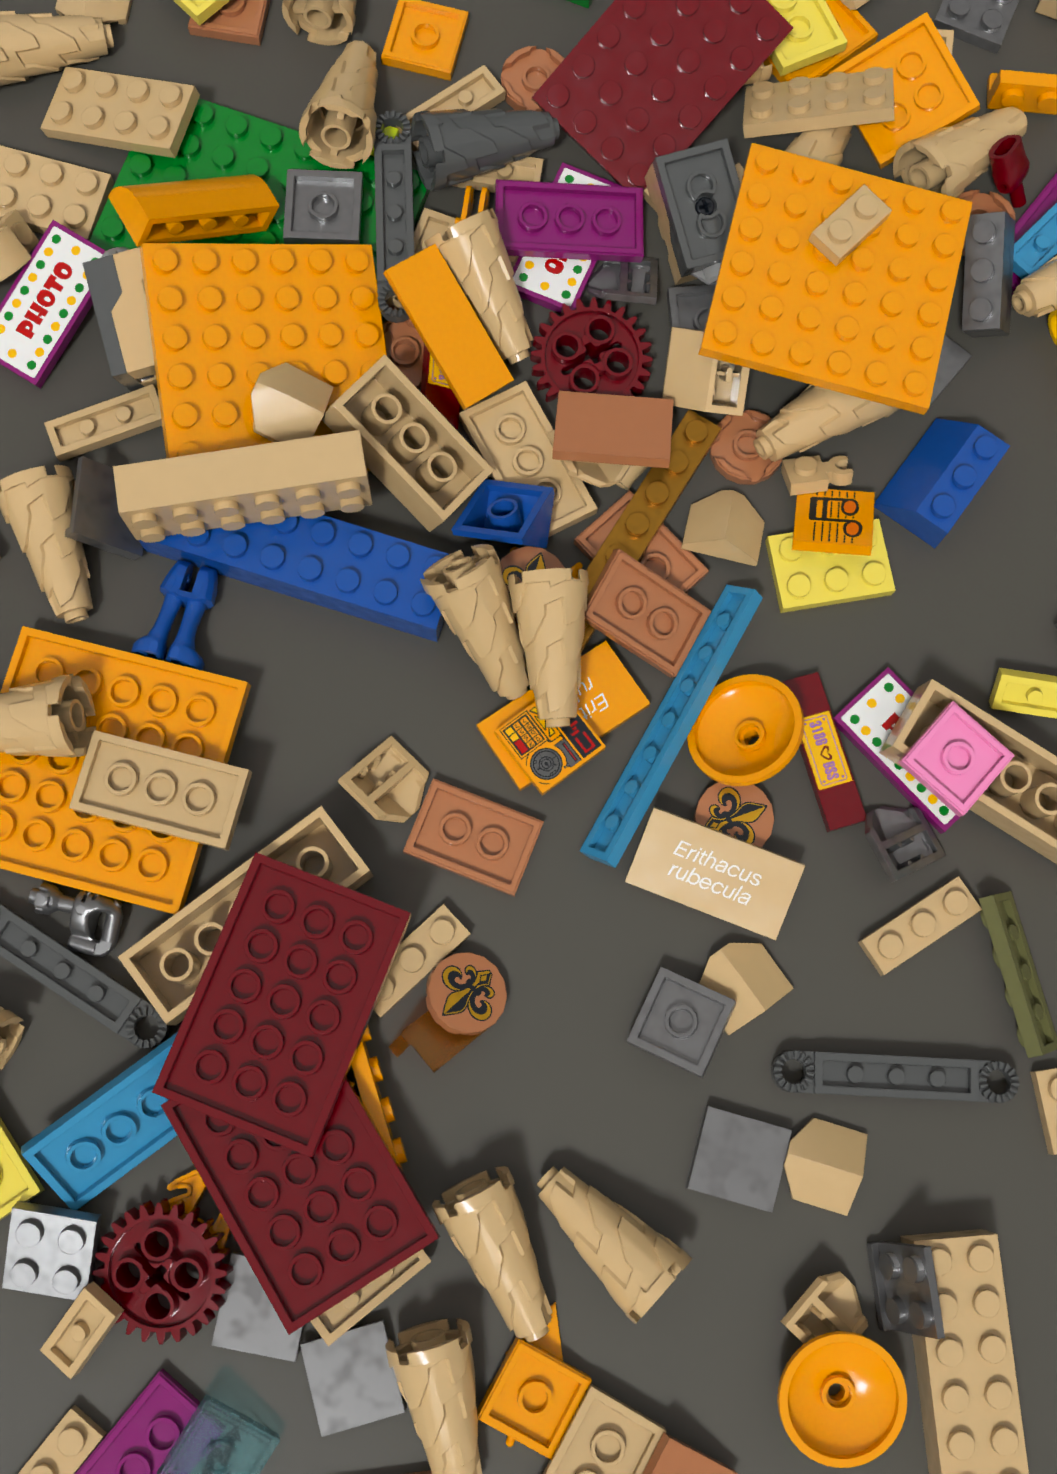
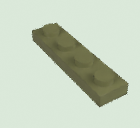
(1018, 970)

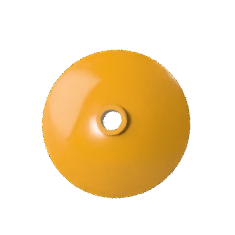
(733, 716)
(856, 1421)

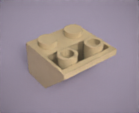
(702, 381)

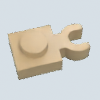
(812, 475)

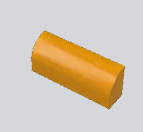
(194, 208)
(448, 326)

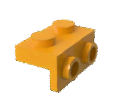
(1023, 90)

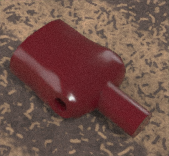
(1010, 168)

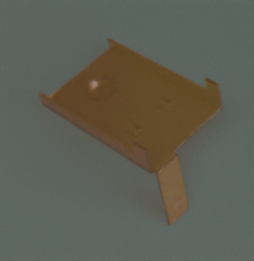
(431, 1041)

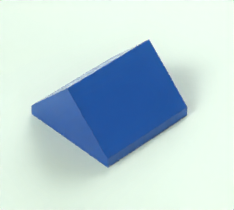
(508, 514)

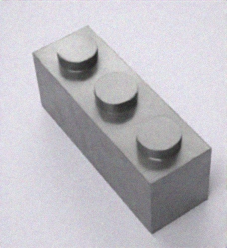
(988, 275)

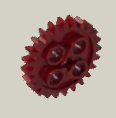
(574, 331)
(188, 1243)

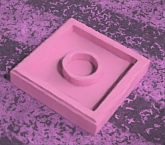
(956, 759)

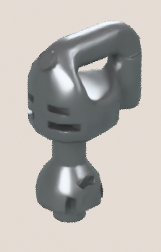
(84, 917)

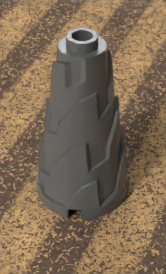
(470, 143)

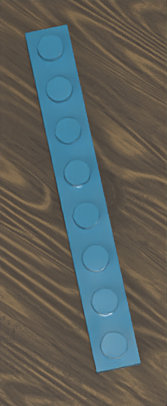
(671, 725)

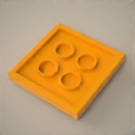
(926, 82)

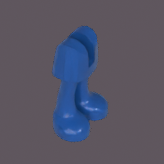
(195, 603)

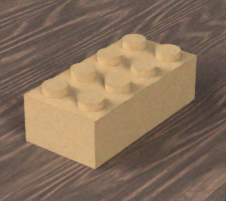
(408, 443)

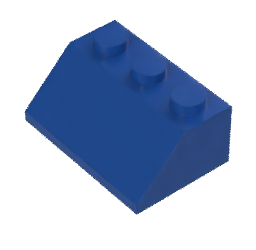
(941, 478)

